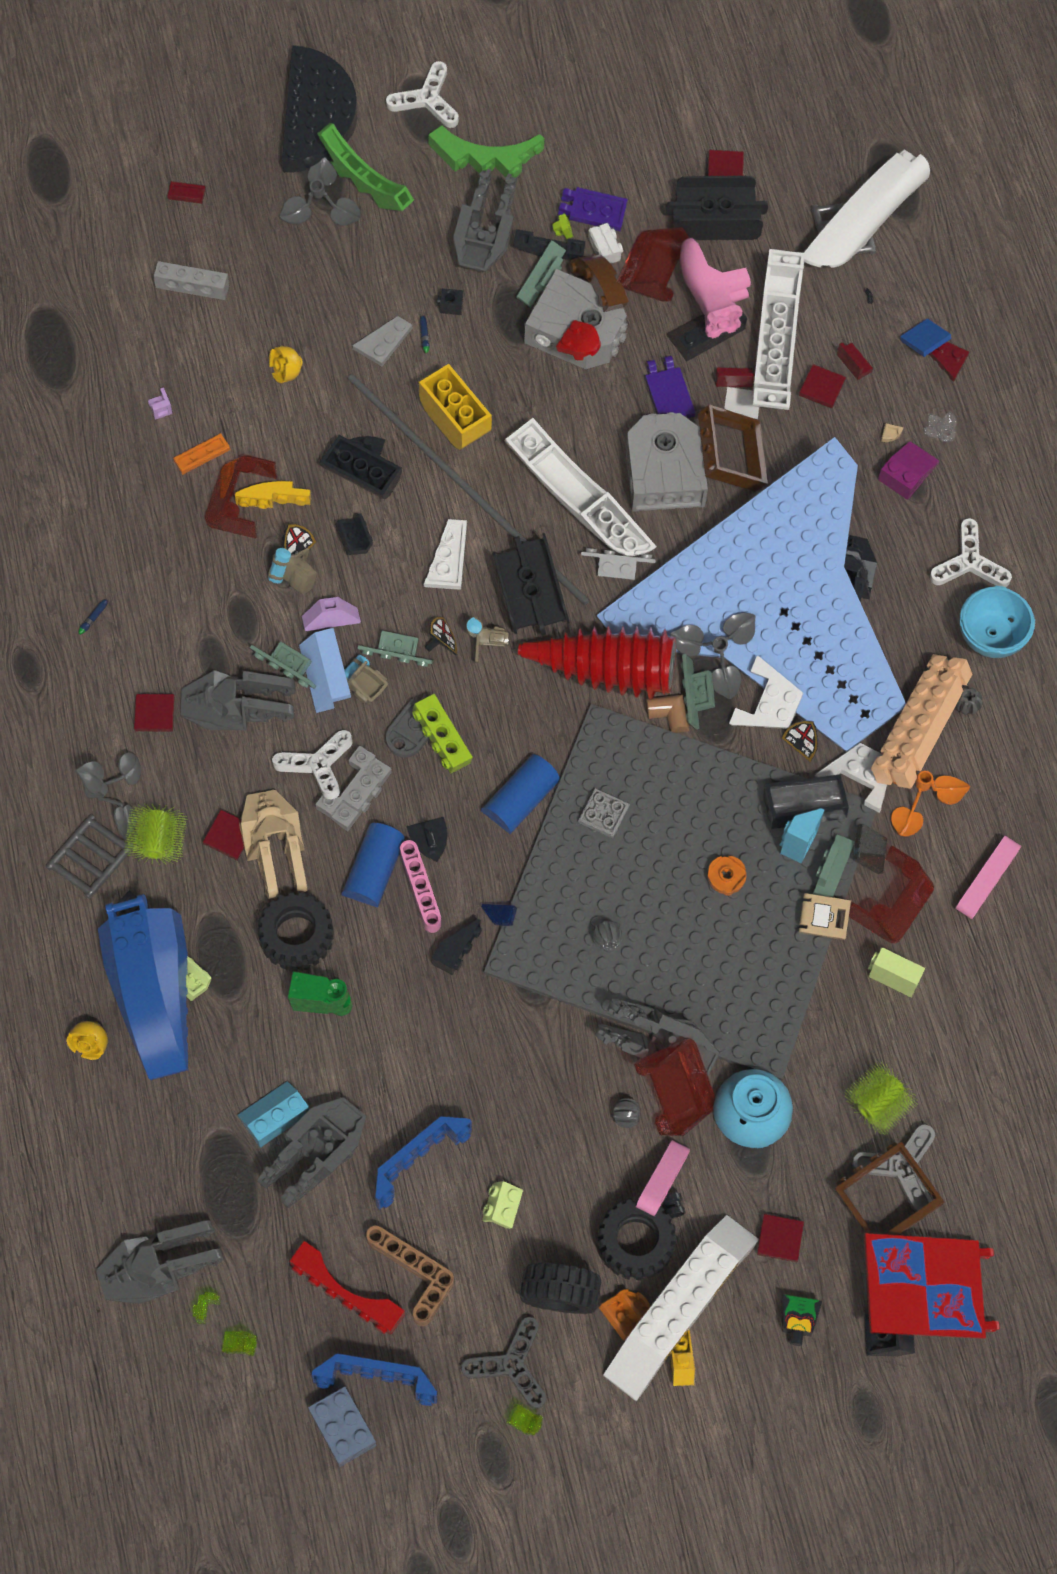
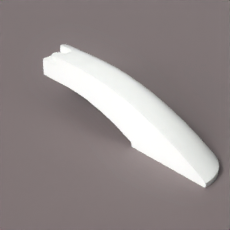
(867, 210)
(577, 491)

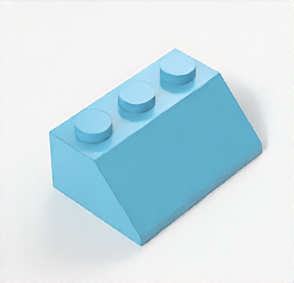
(800, 834)
(274, 1113)

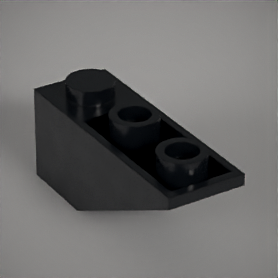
(452, 949)

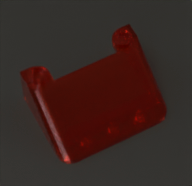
(653, 262)
(680, 1087)

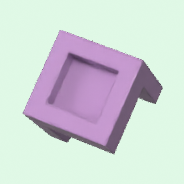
(160, 405)

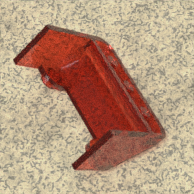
(223, 513)
(894, 922)

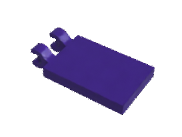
(593, 207)
(668, 389)

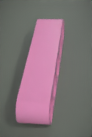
(420, 877)
(988, 877)
(662, 1178)

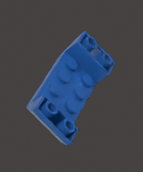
(455, 1128)
(388, 1372)

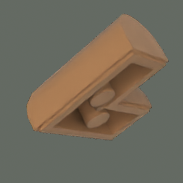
(670, 707)

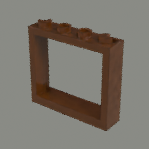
(753, 446)
(876, 1161)

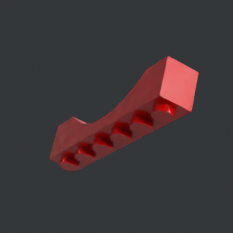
(381, 1312)

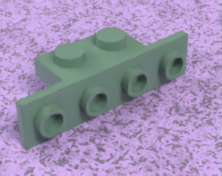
(542, 273)
(398, 646)
(289, 660)
(698, 691)
(834, 865)

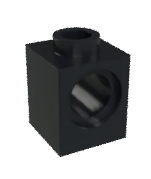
(453, 307)

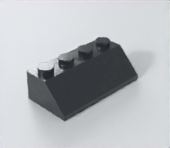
(692, 340)
(885, 1344)

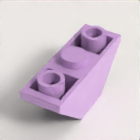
(329, 614)

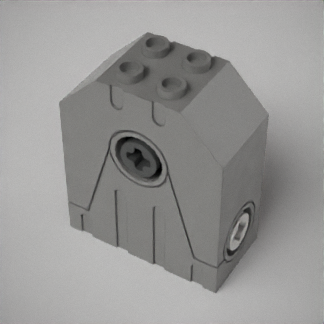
(569, 300)
(665, 463)

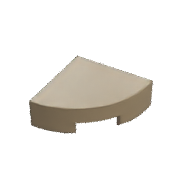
(891, 433)

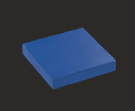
(925, 337)

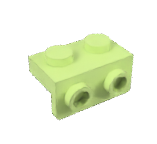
(197, 979)
(502, 1204)

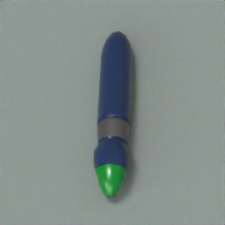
(424, 334)
(93, 616)

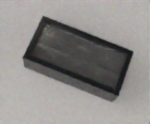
(801, 796)

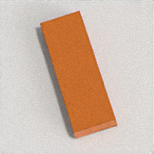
(201, 454)

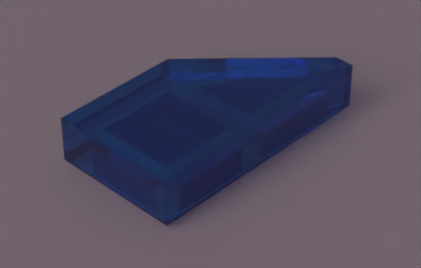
(500, 914)

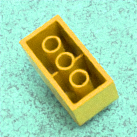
(454, 407)

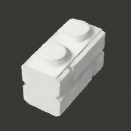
(604, 242)

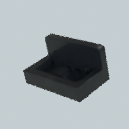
(354, 535)

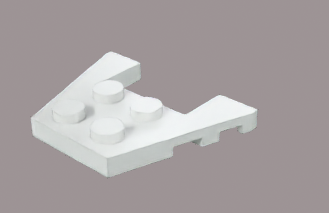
(777, 702)
(857, 766)

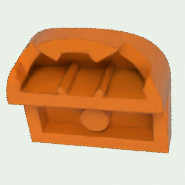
(625, 1311)

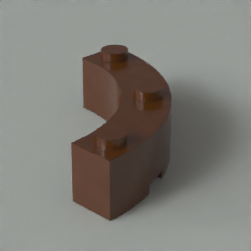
(601, 276)

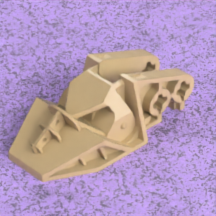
(266, 815)

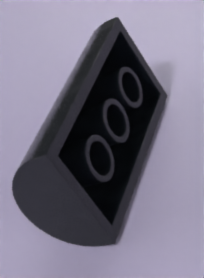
(362, 467)

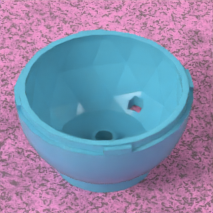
(989, 612)
(764, 1120)

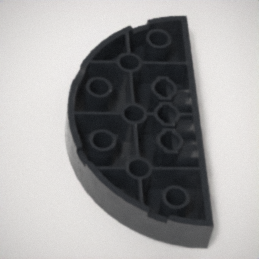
(317, 95)

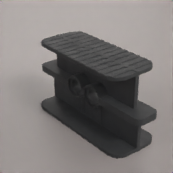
(732, 206)
(524, 609)

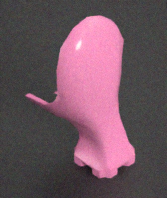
(713, 289)

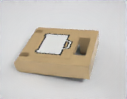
(821, 916)

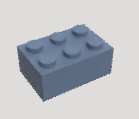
(342, 1426)

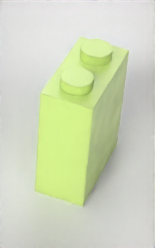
(895, 971)

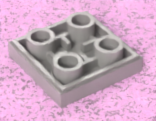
(603, 813)

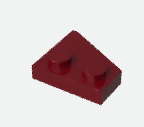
(950, 358)

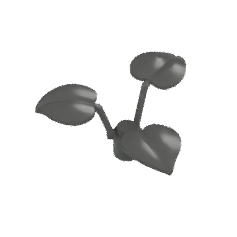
(320, 175)
(739, 628)
(92, 775)

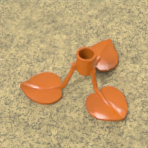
(949, 791)

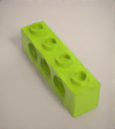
(431, 707)

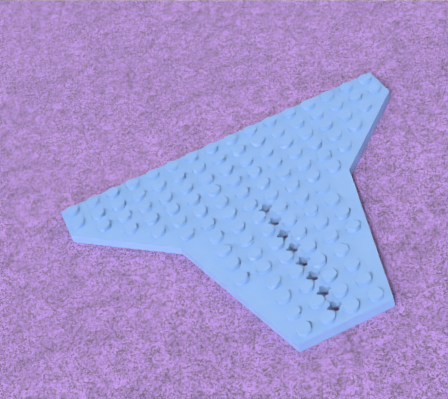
(775, 555)

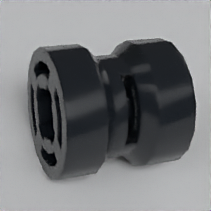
(674, 1205)

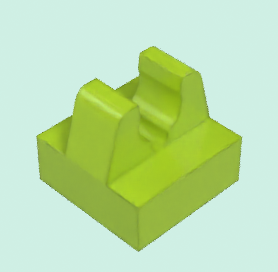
(563, 227)

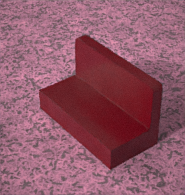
(854, 360)
(734, 377)

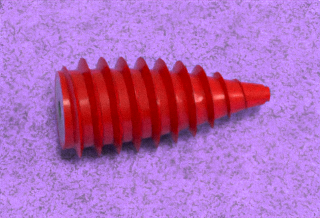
(610, 659)

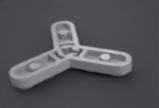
(911, 1185)

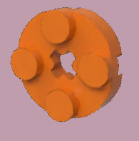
(726, 885)

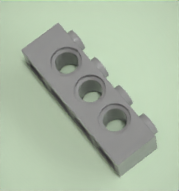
(191, 280)

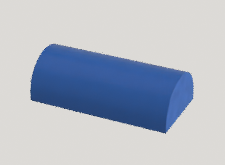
(521, 793)
(374, 864)

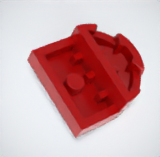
(579, 340)

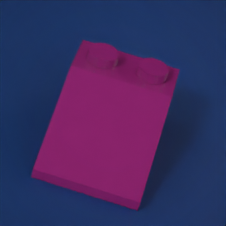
(907, 469)

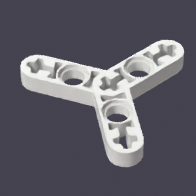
(421, 95)
(964, 565)
(311, 760)

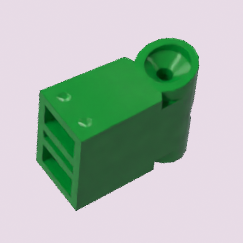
(319, 995)

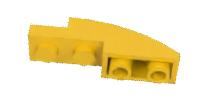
(265, 495)

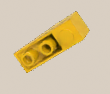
(682, 1362)

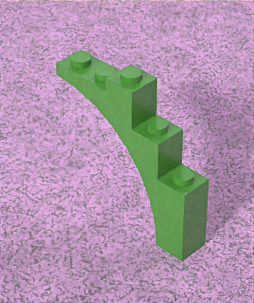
(505, 159)
(348, 164)

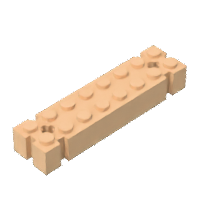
(921, 721)

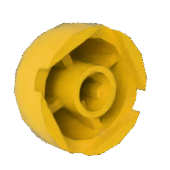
(285, 363)
(88, 1039)

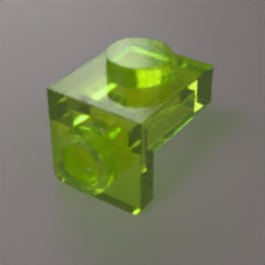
(200, 1310)
(239, 1343)
(524, 1420)

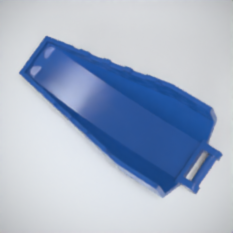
(147, 974)

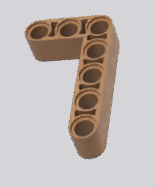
(416, 1268)

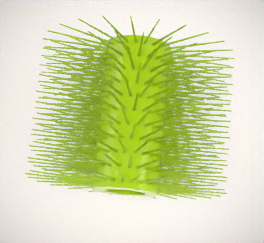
(155, 834)
(880, 1098)

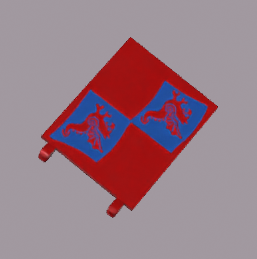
(926, 1286)

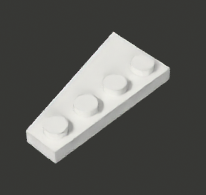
(449, 558)

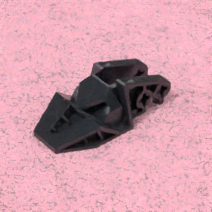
(861, 565)

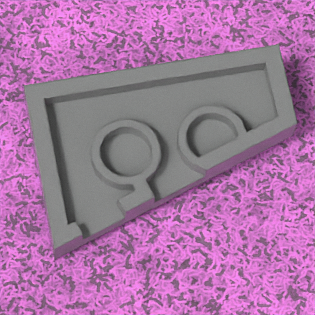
(383, 341)

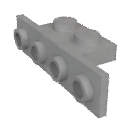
(617, 565)

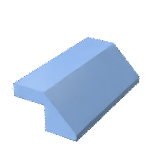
(325, 670)

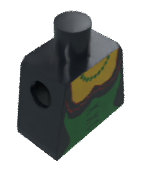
(799, 1317)

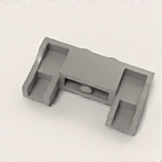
(360, 791)

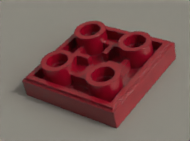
(725, 163)
(822, 386)
(154, 712)
(225, 835)
(780, 1238)

